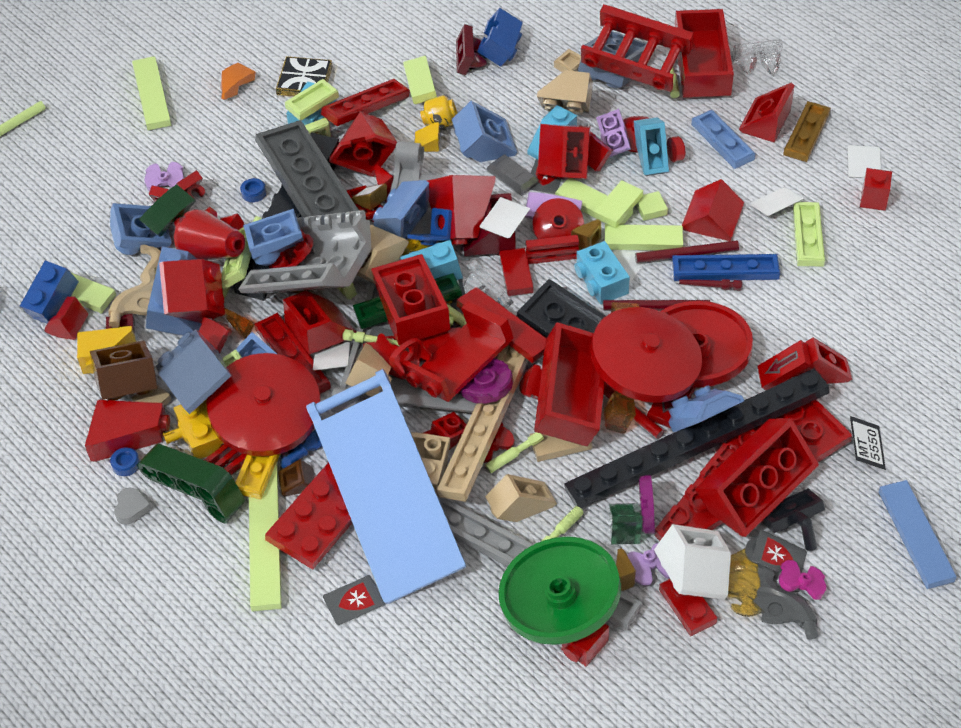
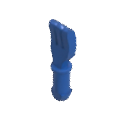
(312, 443)

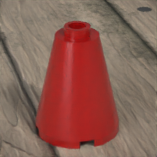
(207, 236)

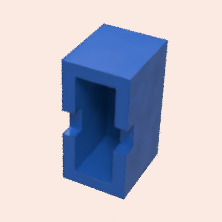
(502, 36)
(48, 292)

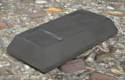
(512, 174)

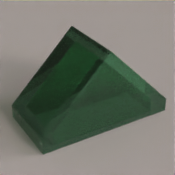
(625, 523)

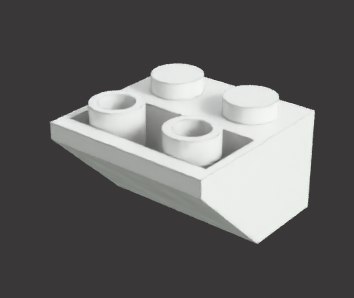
(695, 561)

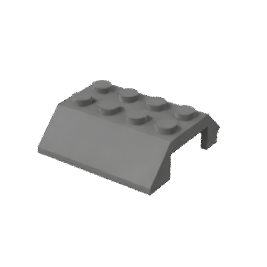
(337, 254)

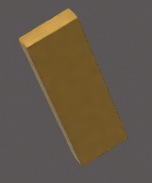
(807, 131)

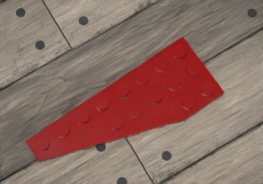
(818, 428)

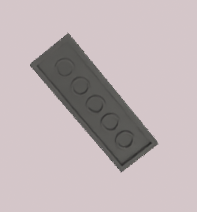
(304, 170)

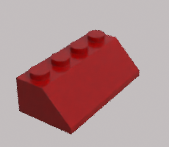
(758, 476)

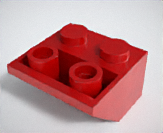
(564, 150)
(315, 321)

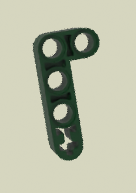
(194, 478)

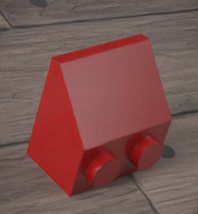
(192, 289)

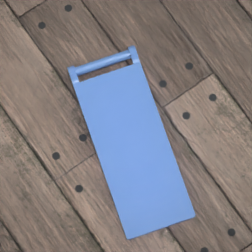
(387, 490)

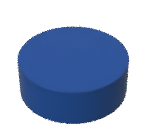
(253, 190)
(124, 461)

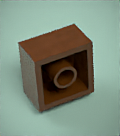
(123, 370)

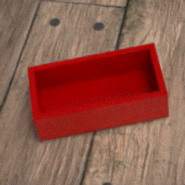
(709, 65)
(569, 387)

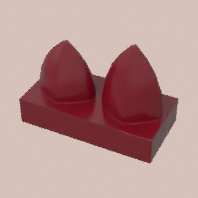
(466, 50)

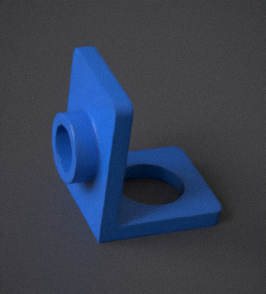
(436, 232)

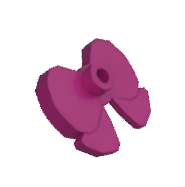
(792, 579)

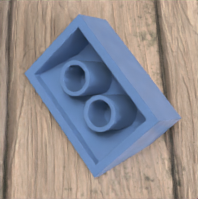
(155, 313)

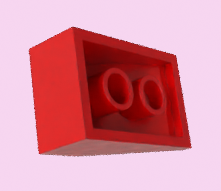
(411, 299)

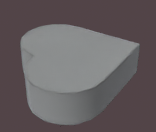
(130, 506)

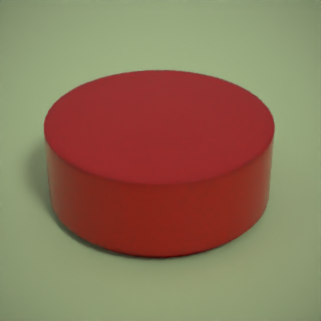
(675, 149)

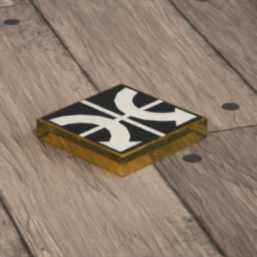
(298, 71)

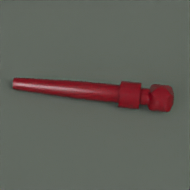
(725, 284)

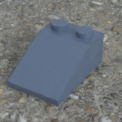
(611, 46)
(192, 370)

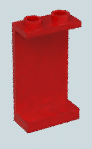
(462, 354)

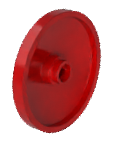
(722, 338)
(645, 354)
(263, 405)

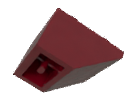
(488, 241)

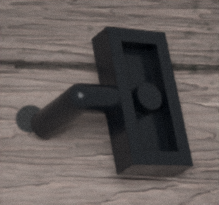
(798, 510)

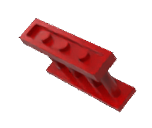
(643, 28)

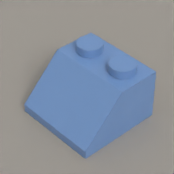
(482, 133)
(403, 208)

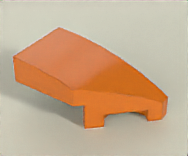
(233, 77)

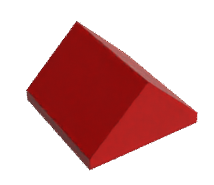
(768, 113)
(714, 211)

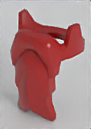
(396, 355)

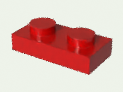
(691, 610)

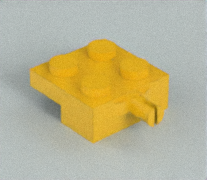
(195, 431)

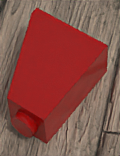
(125, 426)

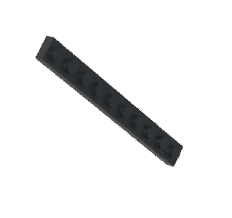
(696, 438)

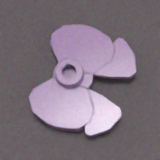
(157, 178)
(644, 564)

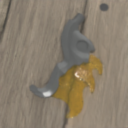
(759, 594)

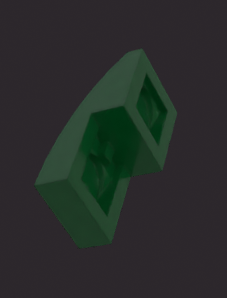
(167, 209)

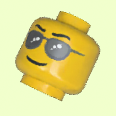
(439, 110)

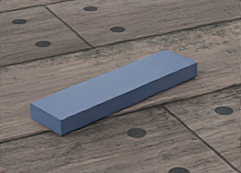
(917, 534)

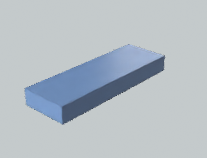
(723, 139)

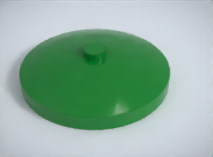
(559, 590)

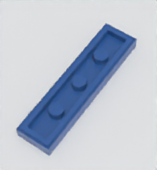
(726, 267)

